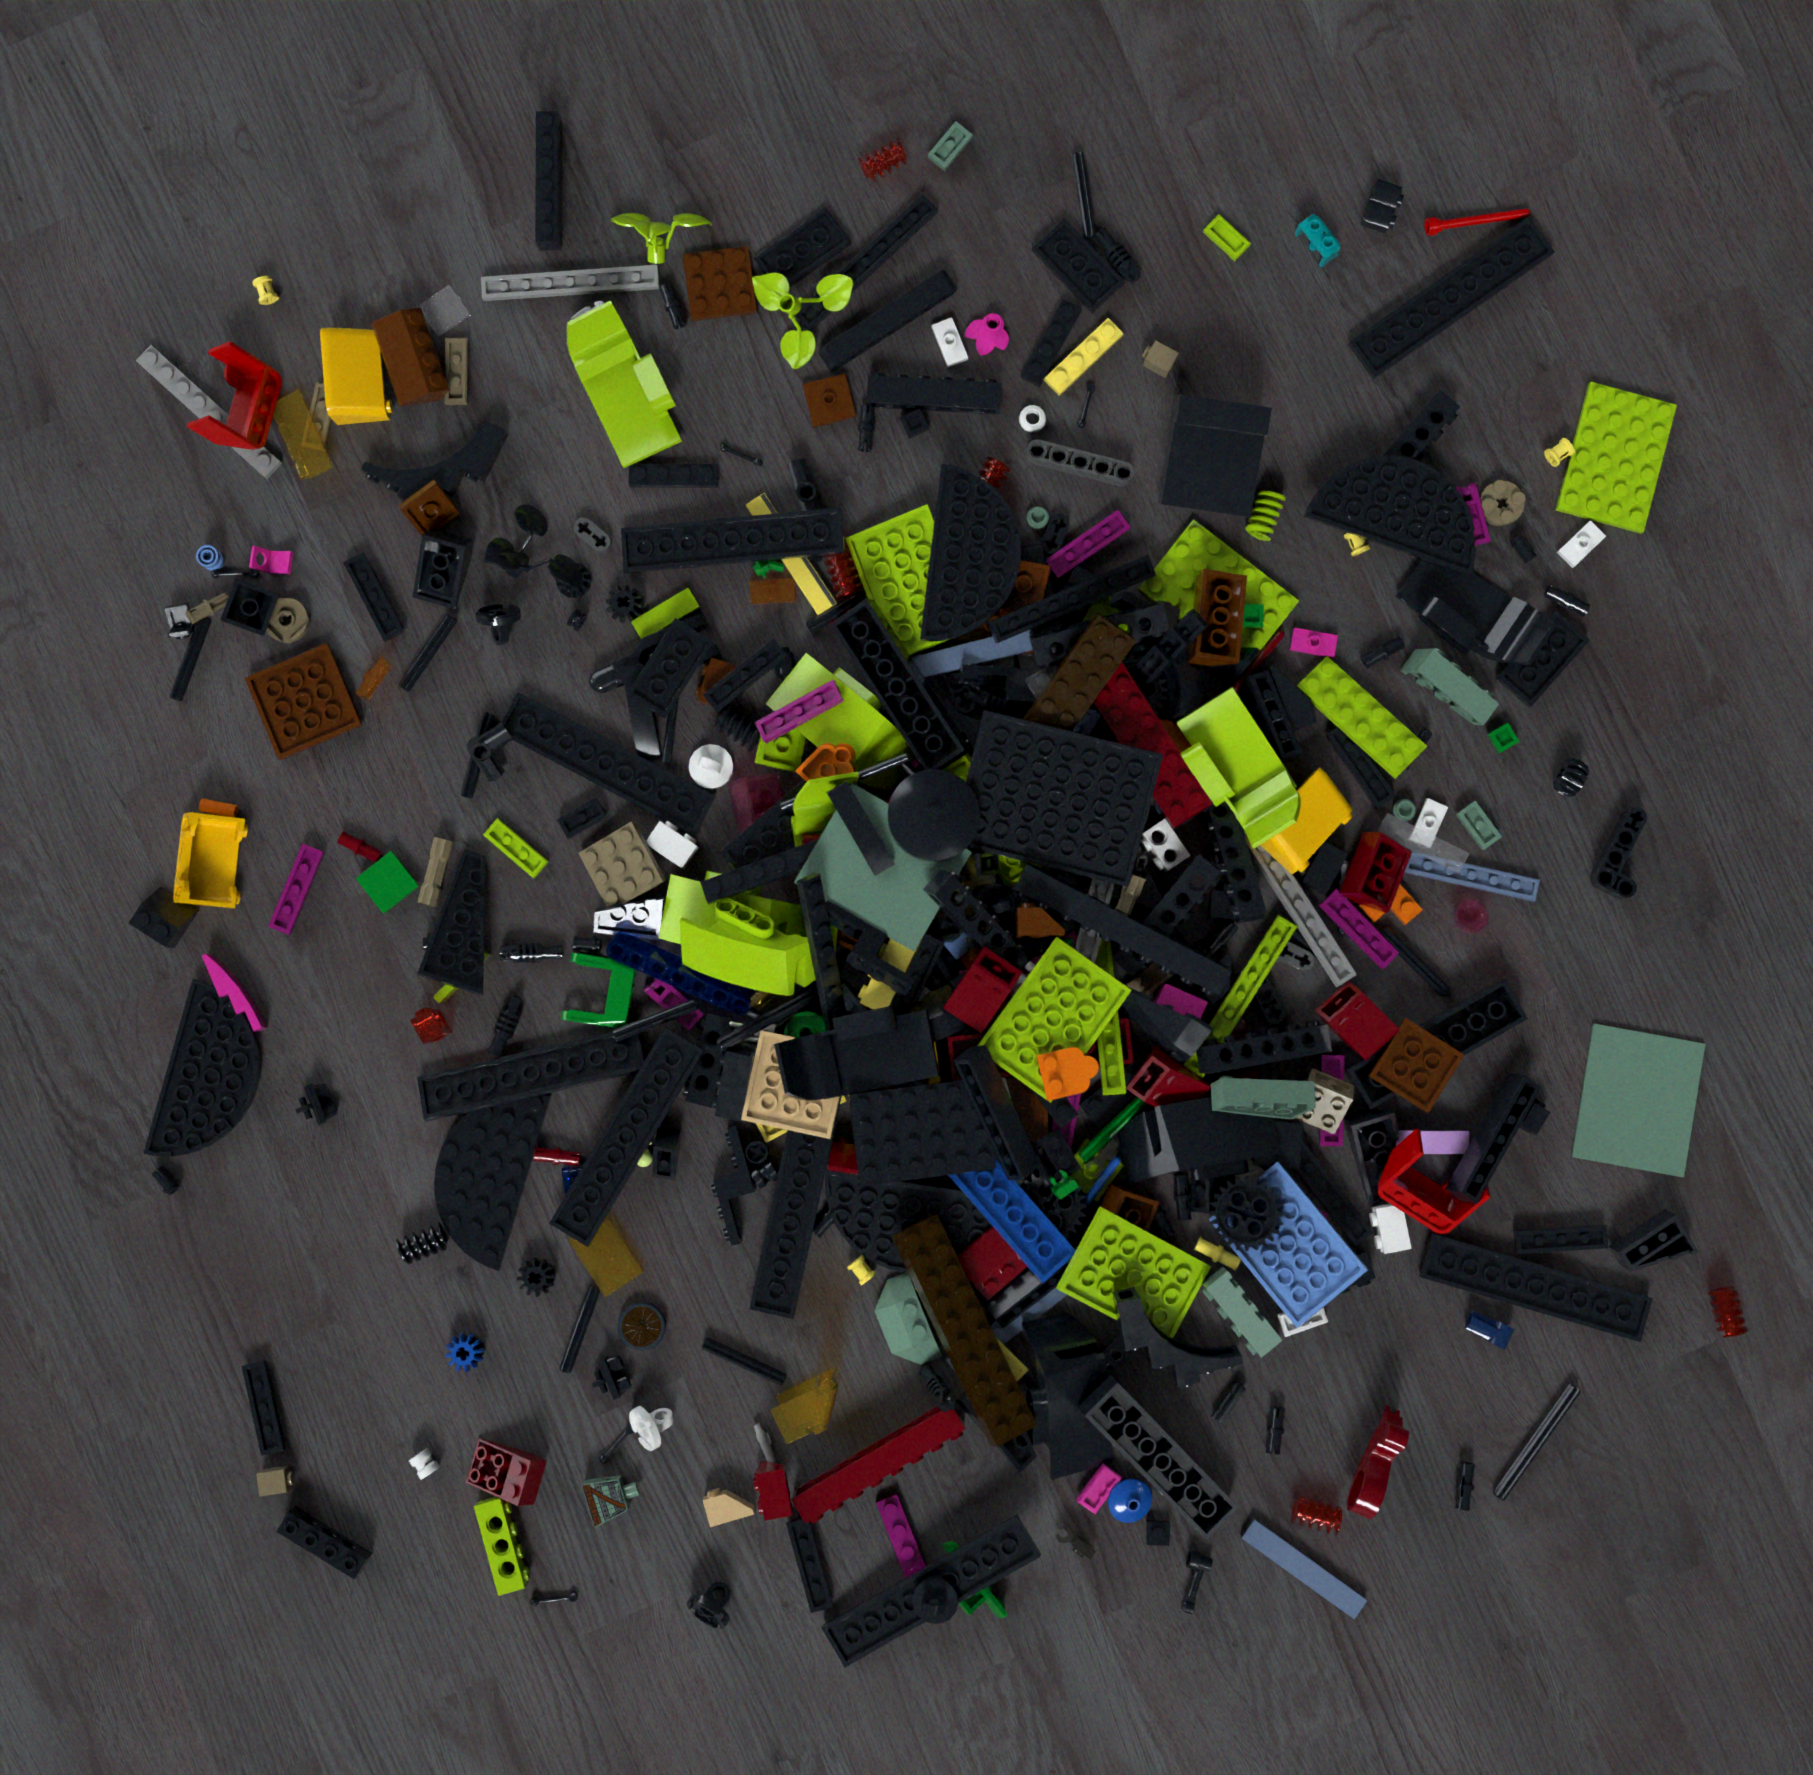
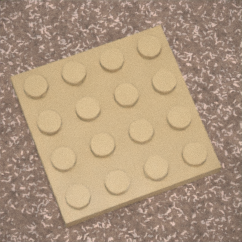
(772, 1107)

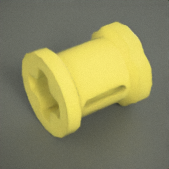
(265, 282)
(1559, 452)
(1357, 544)
(861, 1270)

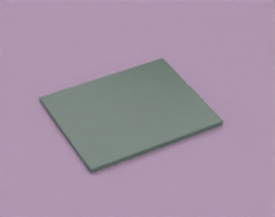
(892, 898)
(1638, 1100)

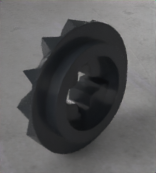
(585, 584)

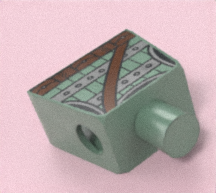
(608, 1497)

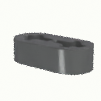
(596, 531)
(1300, 952)

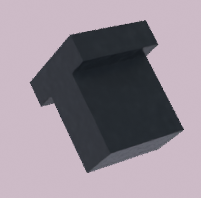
(1213, 455)

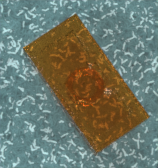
(772, 591)
(373, 678)

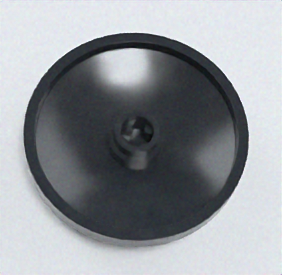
(933, 815)

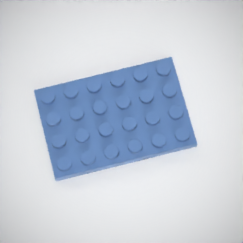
(1307, 1259)

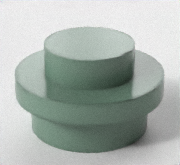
(1037, 517)
(1404, 809)

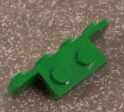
(972, 1603)

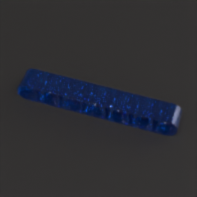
(670, 973)

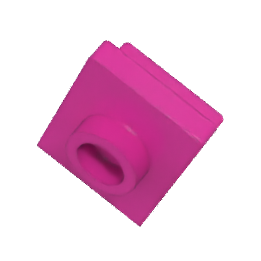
(274, 561)

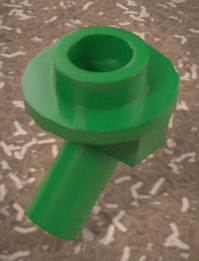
(763, 567)

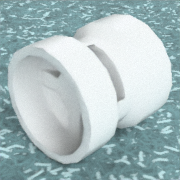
(424, 1463)

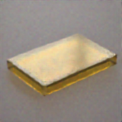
(608, 1259)

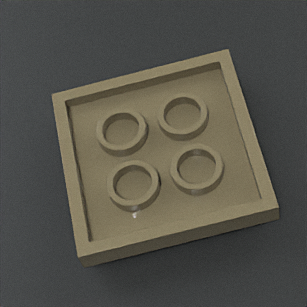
(622, 865)

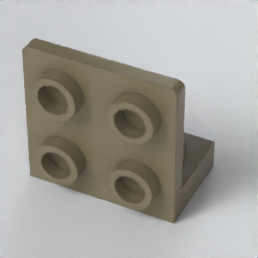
(1331, 1099)

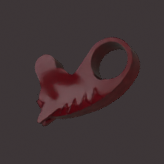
(1374, 1467)

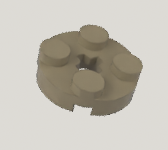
(1513, 498)
(299, 622)

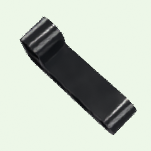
(1622, 851)

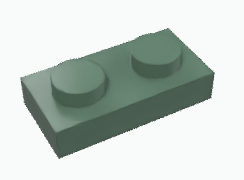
(950, 146)
(1478, 825)

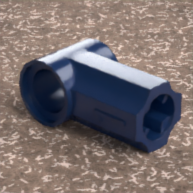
(1493, 1331)

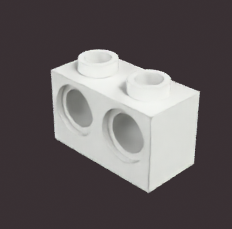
(1169, 842)

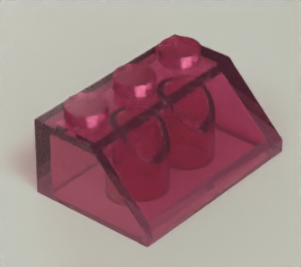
(753, 797)

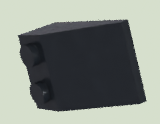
(442, 567)

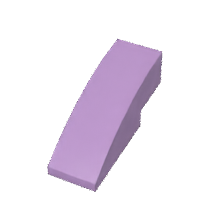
(1440, 1141)

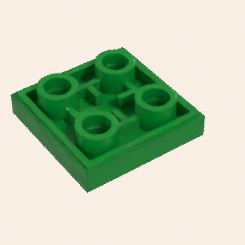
(387, 882)

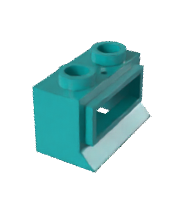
(1320, 238)

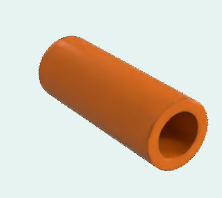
(218, 808)

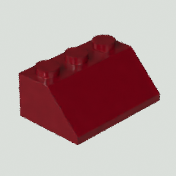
(1375, 871)
(843, 1156)
(990, 1263)

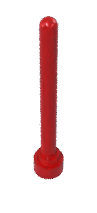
(1434, 225)

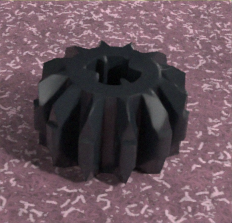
(626, 596)
(1571, 777)
(536, 1285)

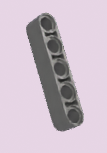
(1091, 460)

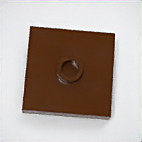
(829, 400)
(429, 508)

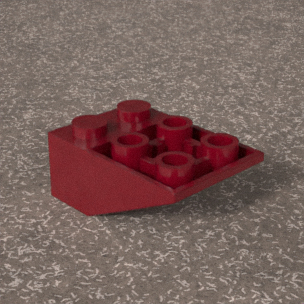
(982, 989)
(1356, 1020)
(1165, 1081)
(506, 1472)
(773, 1490)

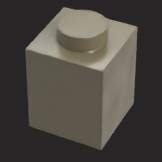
(1159, 358)
(275, 1480)

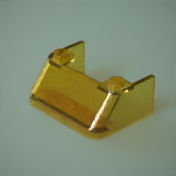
(807, 1406)

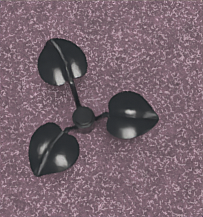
(502, 553)

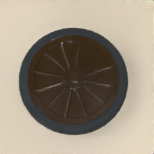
(641, 1326)

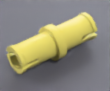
(1217, 1253)

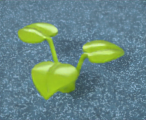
(651, 230)
(773, 294)

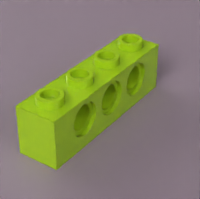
(504, 1580)

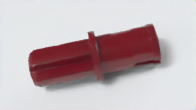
(359, 847)

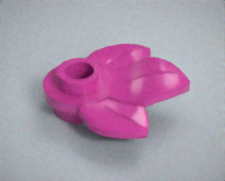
(988, 337)

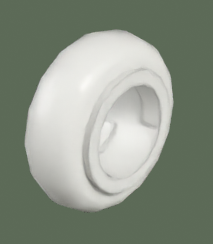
(1032, 427)

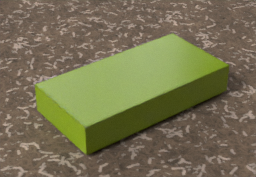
(1226, 237)

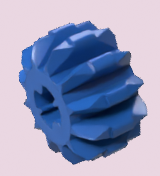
(468, 1345)

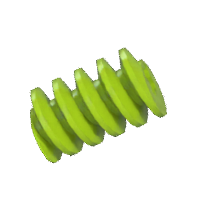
(1263, 514)

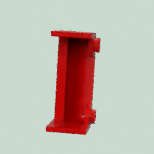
(253, 401)
(1418, 1194)

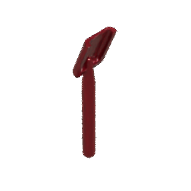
(1258, 660)

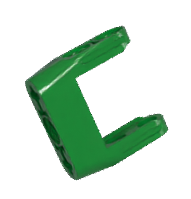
(619, 993)

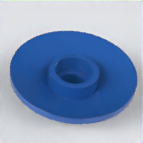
(1125, 1493)

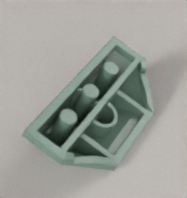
(905, 1321)

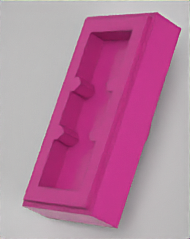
(1313, 642)
(1098, 1488)

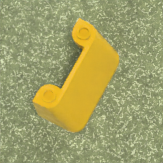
(353, 376)
(1320, 814)
(208, 860)

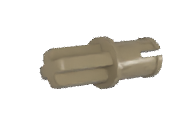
(206, 608)

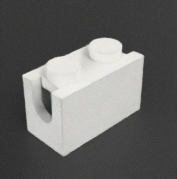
(672, 845)
(1390, 1229)

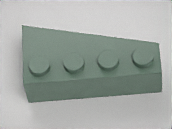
(1451, 685)
(1263, 1097)
(1241, 1312)

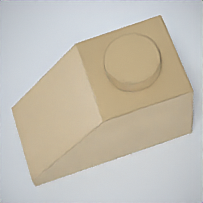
(725, 1507)

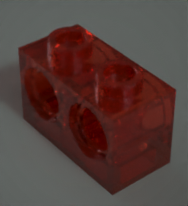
(430, 1025)

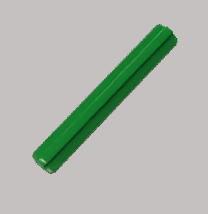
(1111, 1129)

